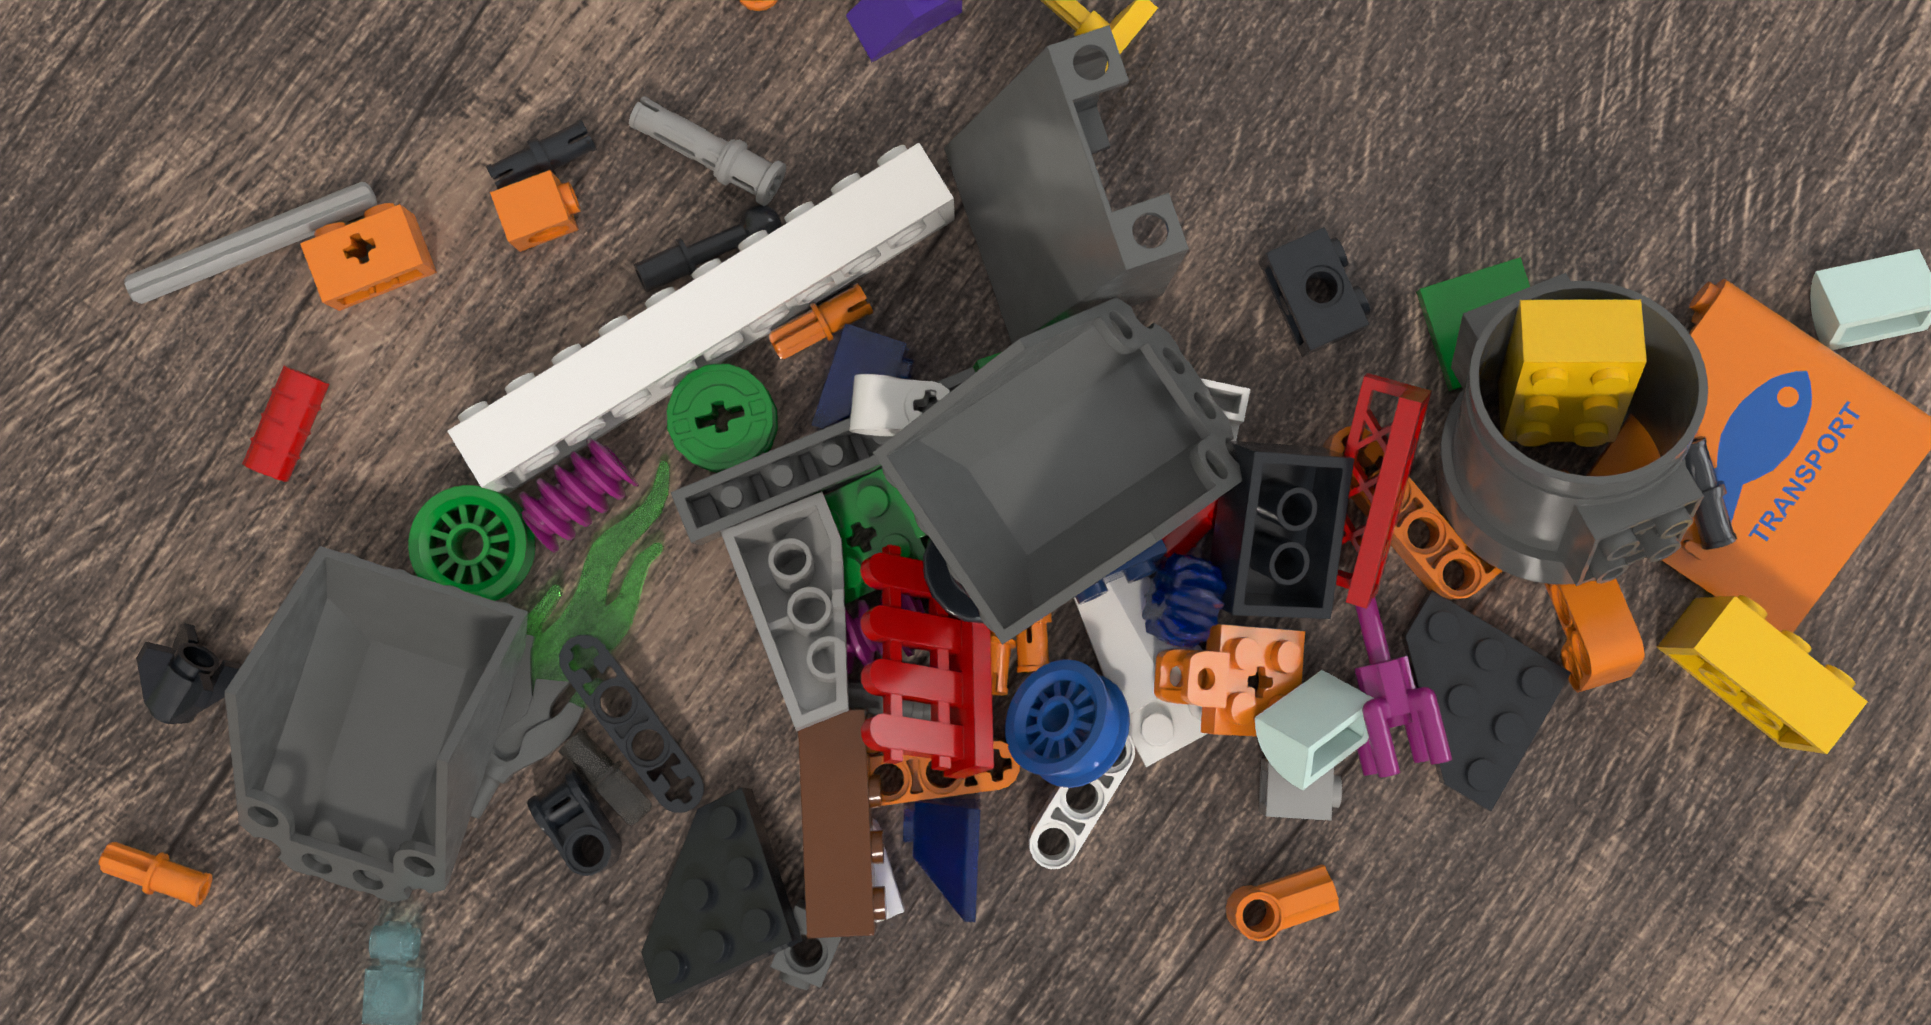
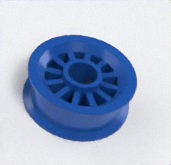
(1067, 723)

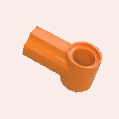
(1287, 902)

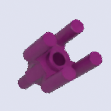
(1395, 704)

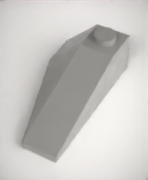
(796, 595)

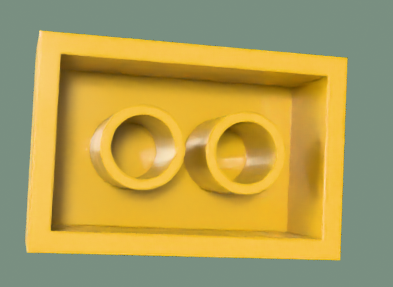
(1570, 370)
(1763, 672)

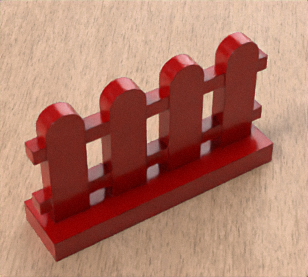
(954, 684)

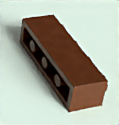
(839, 829)

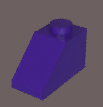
(893, 23)

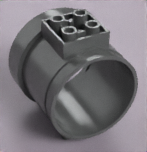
(1556, 522)

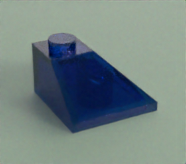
(947, 848)

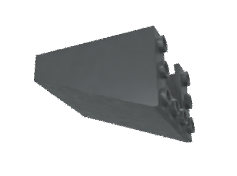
(1041, 202)

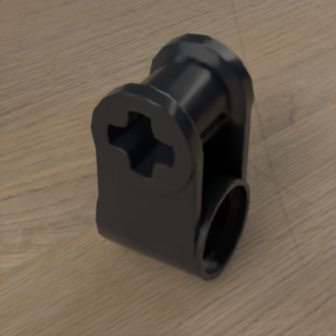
(575, 821)

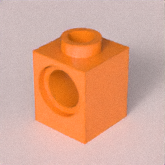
(536, 210)

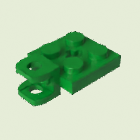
(874, 505)

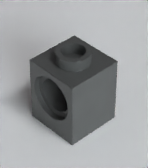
(803, 972)

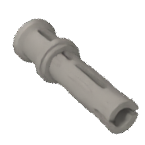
(727, 159)

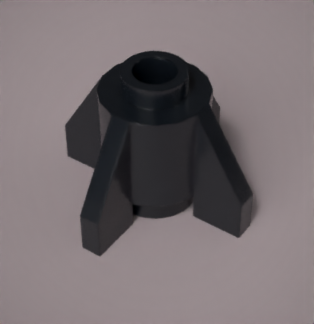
(182, 678)

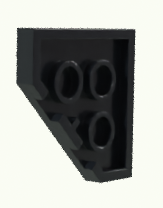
(1487, 693)
(720, 902)

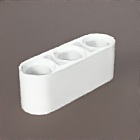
(1075, 822)

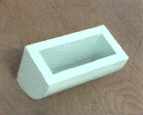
(1871, 300)
(1312, 728)

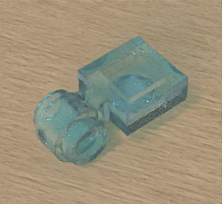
(393, 991)

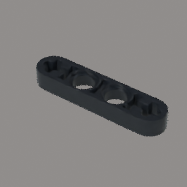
(625, 727)

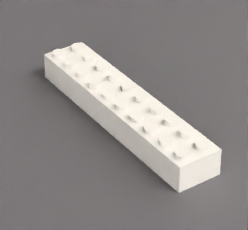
(705, 320)

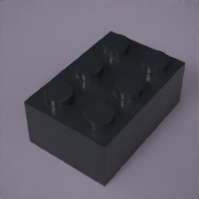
(1282, 530)

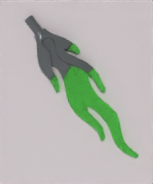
(527, 725)

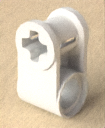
(888, 403)

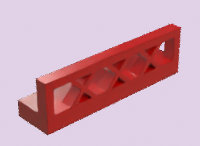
(1391, 480)

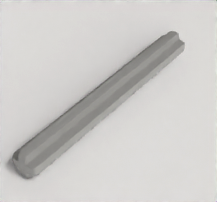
(249, 243)

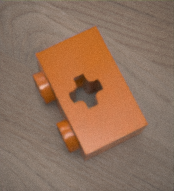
(395, 262)

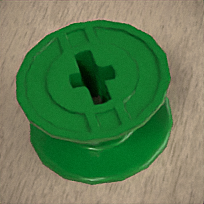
(698, 401)

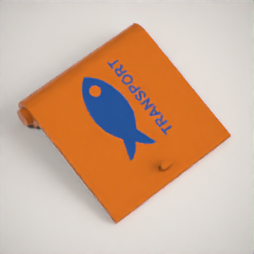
(1802, 448)

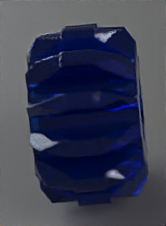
(1183, 600)

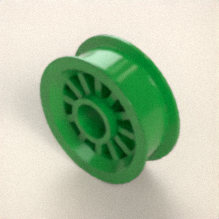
(440, 509)

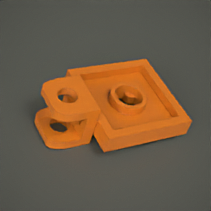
(1220, 675)

